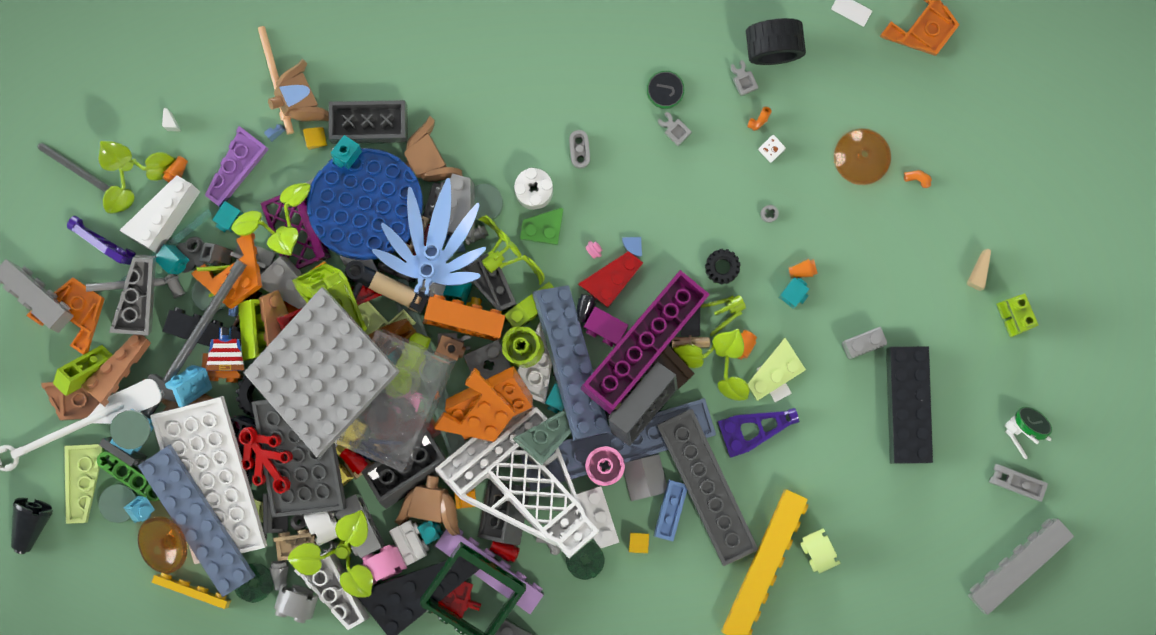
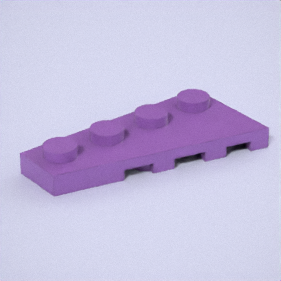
(235, 167)

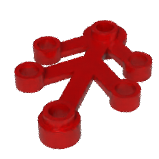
(263, 458)

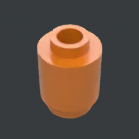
(749, 343)

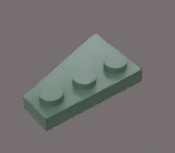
(545, 438)

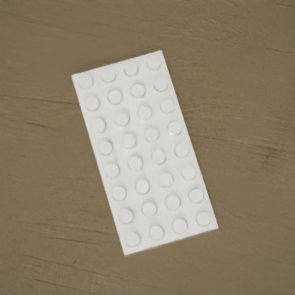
(211, 454)

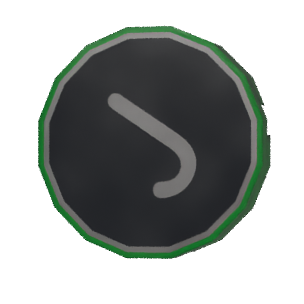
(665, 89)
(1033, 422)

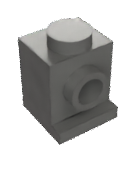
(215, 254)

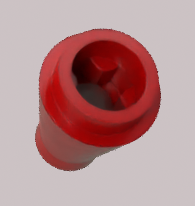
(354, 461)
(506, 551)

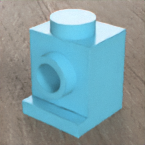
(139, 509)

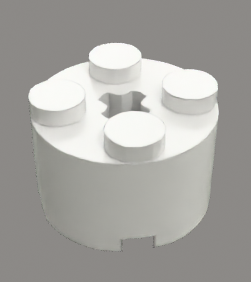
(533, 177)
(322, 525)

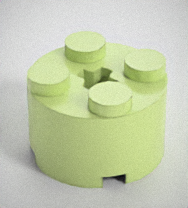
(820, 551)

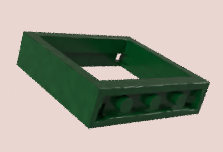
(461, 625)

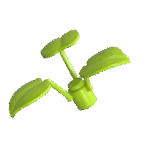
(117, 156)
(285, 237)
(495, 259)
(725, 344)
(352, 531)

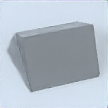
(645, 477)

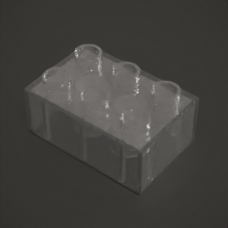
(400, 415)

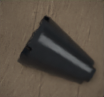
(28, 523)

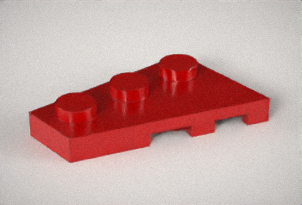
(611, 279)

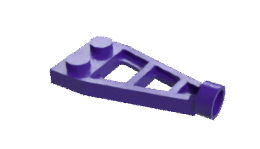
(107, 247)
(733, 436)

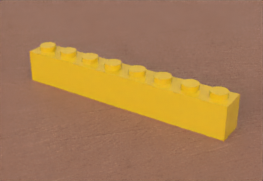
(765, 563)

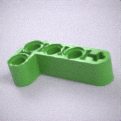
(131, 476)

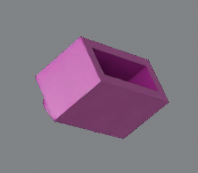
(605, 327)

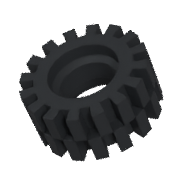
(725, 255)

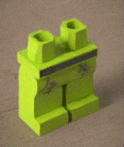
(1021, 312)

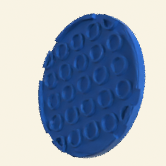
(352, 204)

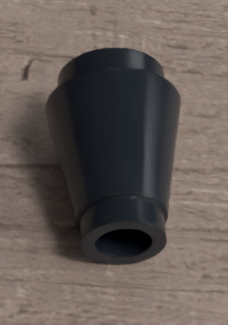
(585, 307)

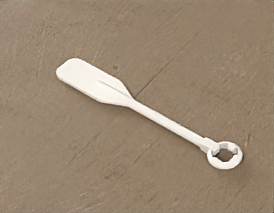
(136, 397)

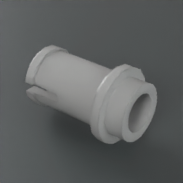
(479, 233)
(174, 285)

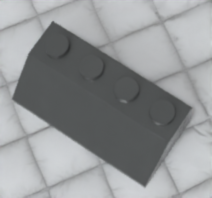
(393, 485)

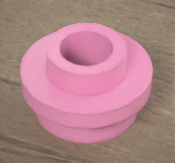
(594, 249)

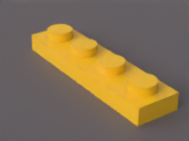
(184, 587)

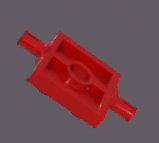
(460, 600)

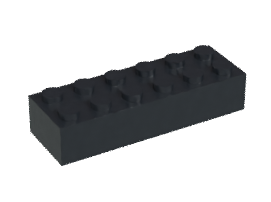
(909, 405)

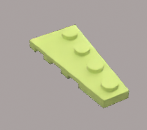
(80, 480)

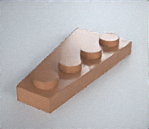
(109, 375)

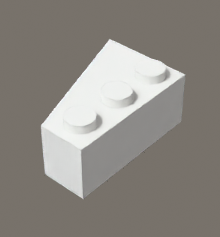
(597, 512)

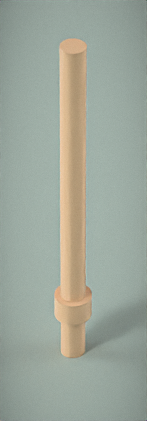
(274, 74)

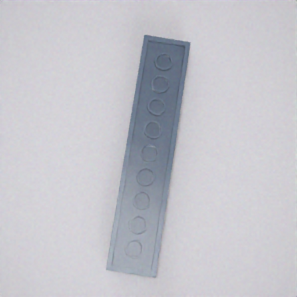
(647, 443)

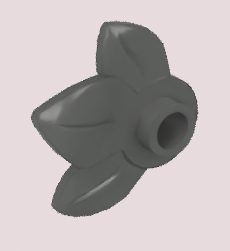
(191, 253)

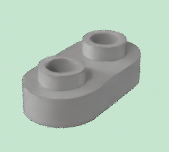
(579, 150)

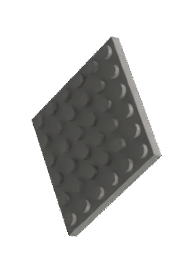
(321, 372)

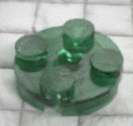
(591, 569)
(263, 588)

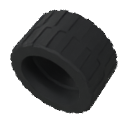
(775, 41)

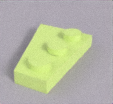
(776, 371)

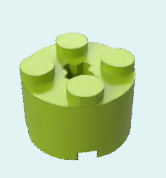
(512, 346)

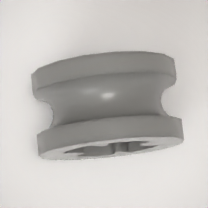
(769, 219)

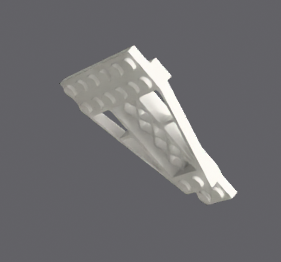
(479, 460)

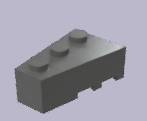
(492, 285)

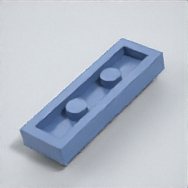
(670, 510)

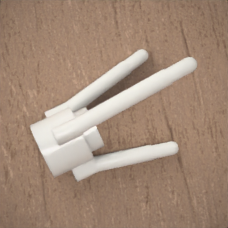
(1012, 428)

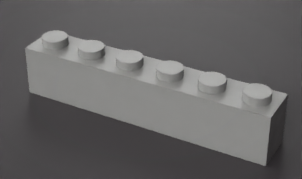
(1020, 565)

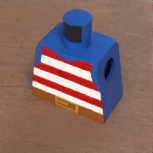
(225, 353)

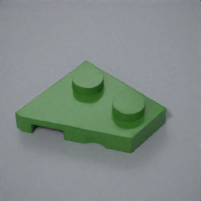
(543, 227)

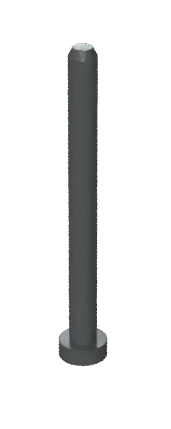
(73, 167)

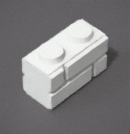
(409, 542)

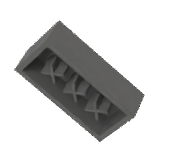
(369, 121)
(643, 403)

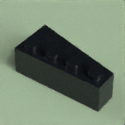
(183, 325)

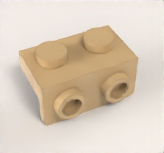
(286, 543)

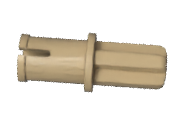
(702, 342)

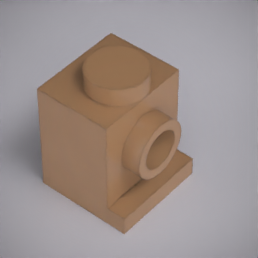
(443, 344)

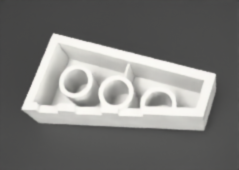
(161, 215)
(327, 586)

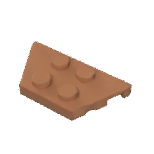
(73, 406)

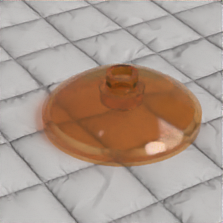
(853, 165)
(162, 544)

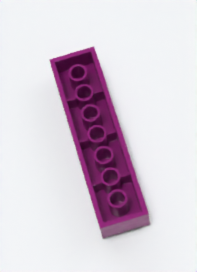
(644, 342)

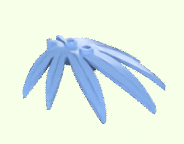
(431, 260)

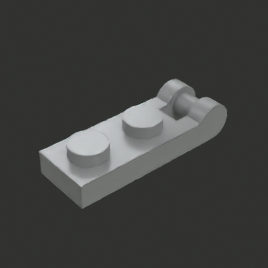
(1019, 483)

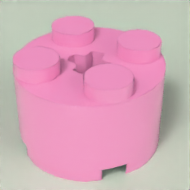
(614, 460)
(385, 564)

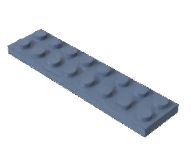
(569, 361)
(196, 520)

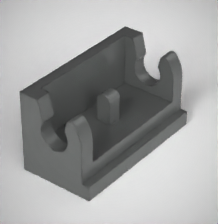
(274, 524)

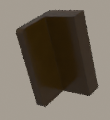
(675, 364)

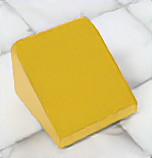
(315, 137)
(638, 543)

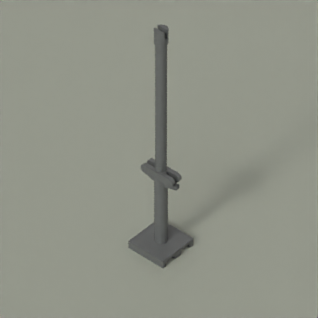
(137, 457)

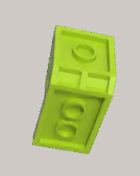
(335, 283)

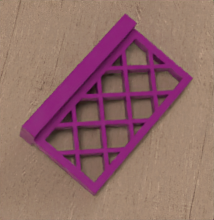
(320, 250)

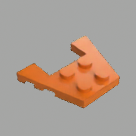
(928, 32)
(245, 284)
(85, 308)
(486, 416)

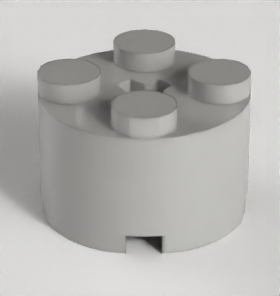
(296, 603)

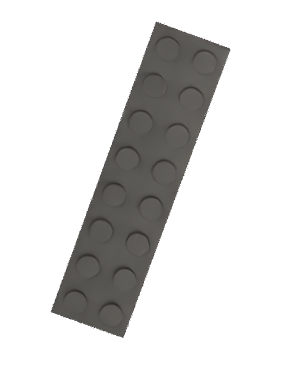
(707, 487)

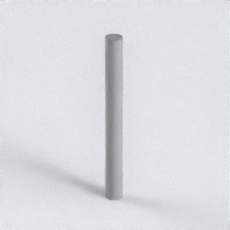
(116, 285)

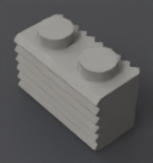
(864, 343)

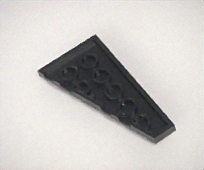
(398, 601)

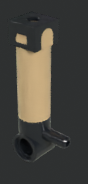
(385, 286)

